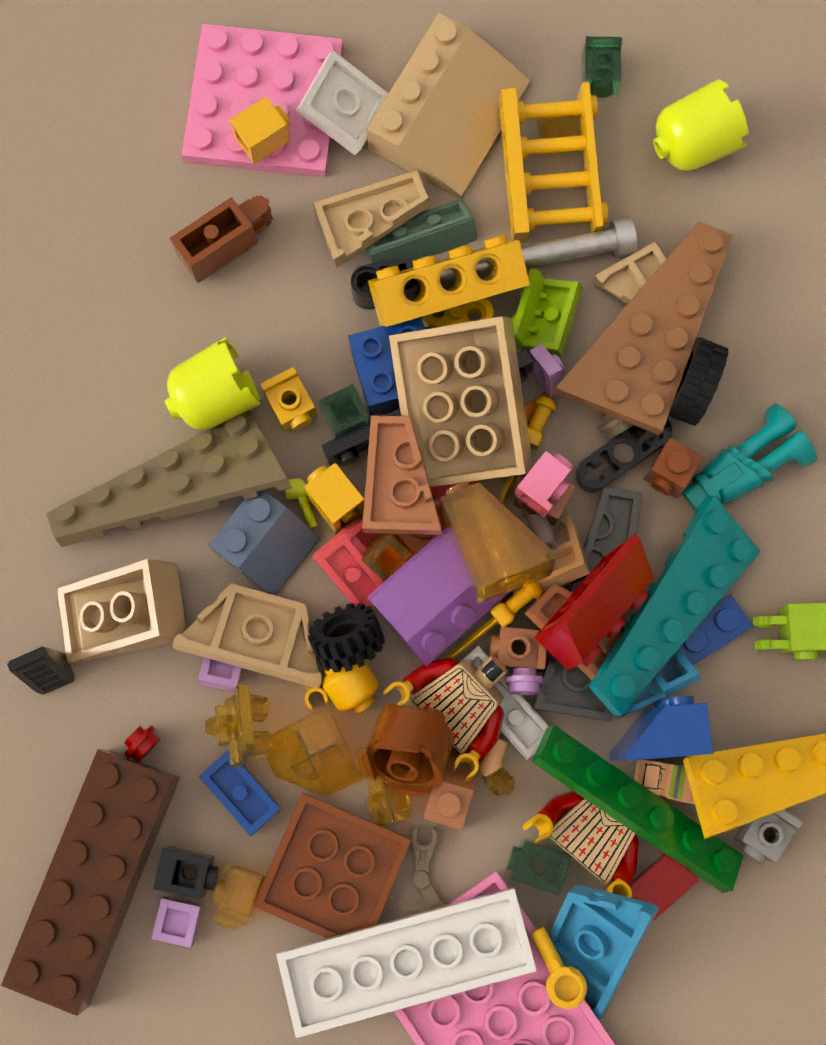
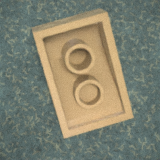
(122, 611)

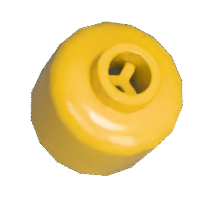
(351, 688)

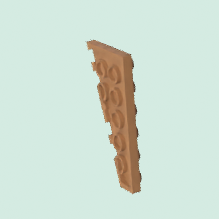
(645, 349)

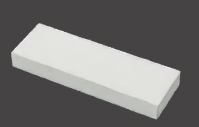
(520, 722)

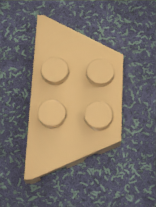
(255, 634)

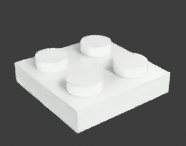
(342, 102)

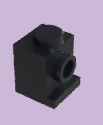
(171, 875)

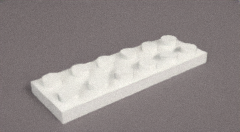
(405, 962)

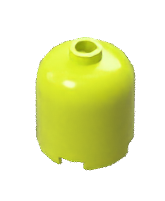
(700, 128)
(210, 388)

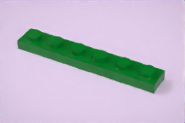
(637, 808)

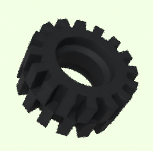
(346, 637)

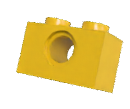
(334, 496)

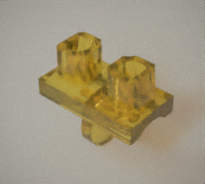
(234, 726)

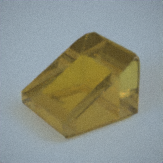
(558, 127)

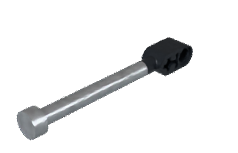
(619, 238)

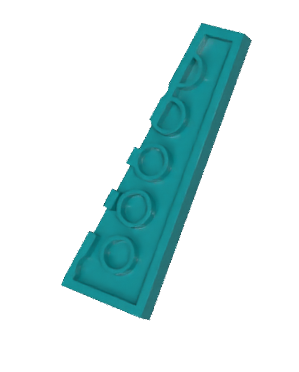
(693, 582)

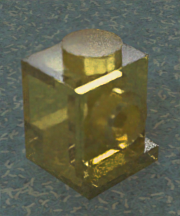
(236, 895)

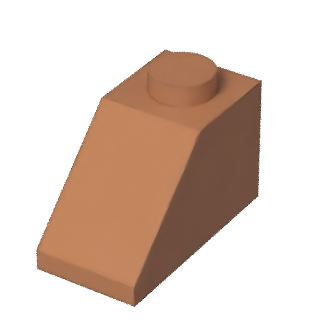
(452, 799)

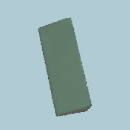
(427, 234)

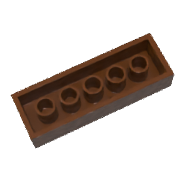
(90, 882)

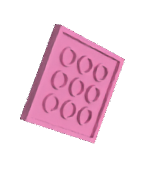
(238, 70)

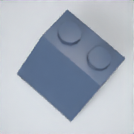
(264, 541)

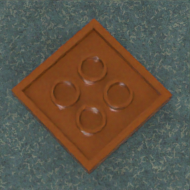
(331, 870)

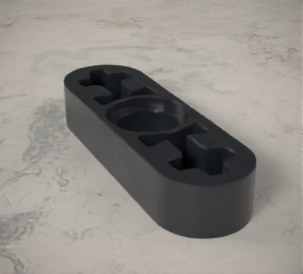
(607, 476)

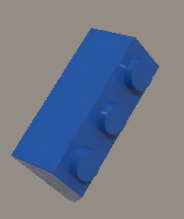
(669, 730)

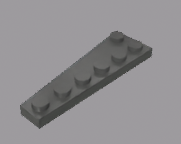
(566, 689)

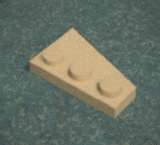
(369, 213)

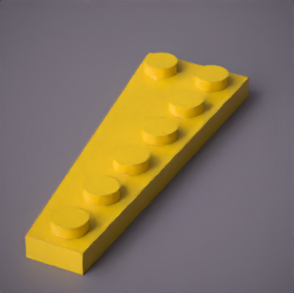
(755, 781)

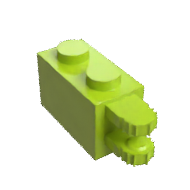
(800, 630)

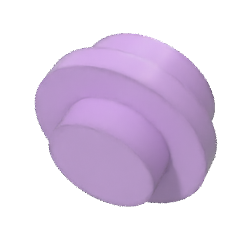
(524, 682)

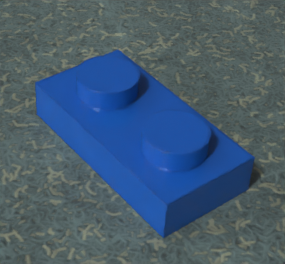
(716, 629)
(240, 794)

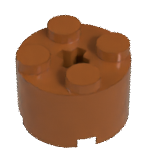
(409, 749)

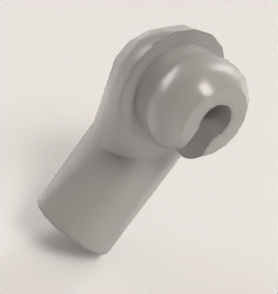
(540, 528)

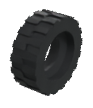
(699, 381)

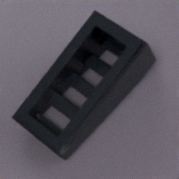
(42, 670)

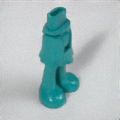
(735, 472)

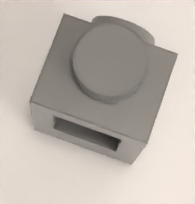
(753, 840)

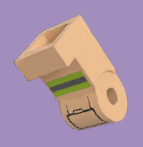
(664, 780)

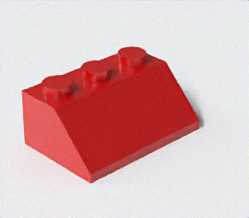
(598, 605)

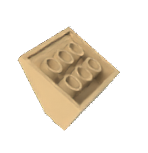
(445, 107)
(464, 400)

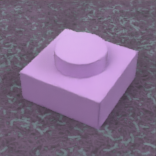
(546, 369)
(218, 675)
(176, 922)

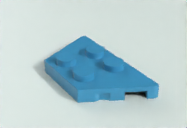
(600, 938)

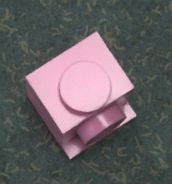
(544, 483)

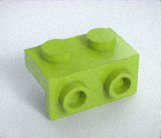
(546, 313)

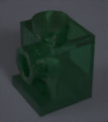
(602, 65)
(555, 870)

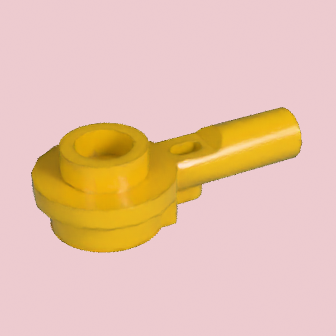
(565, 984)

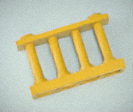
(518, 148)

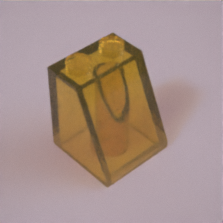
(492, 542)

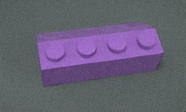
(430, 600)

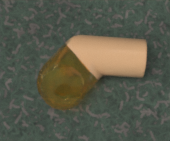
(494, 772)

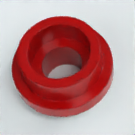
(141, 743)

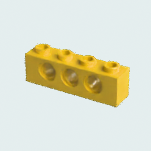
(506, 274)

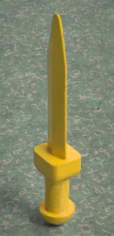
(544, 407)
(503, 613)

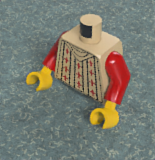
(465, 698)
(591, 839)

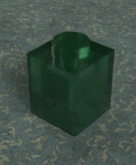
(344, 411)

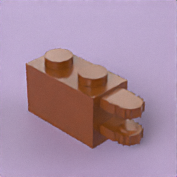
(221, 235)

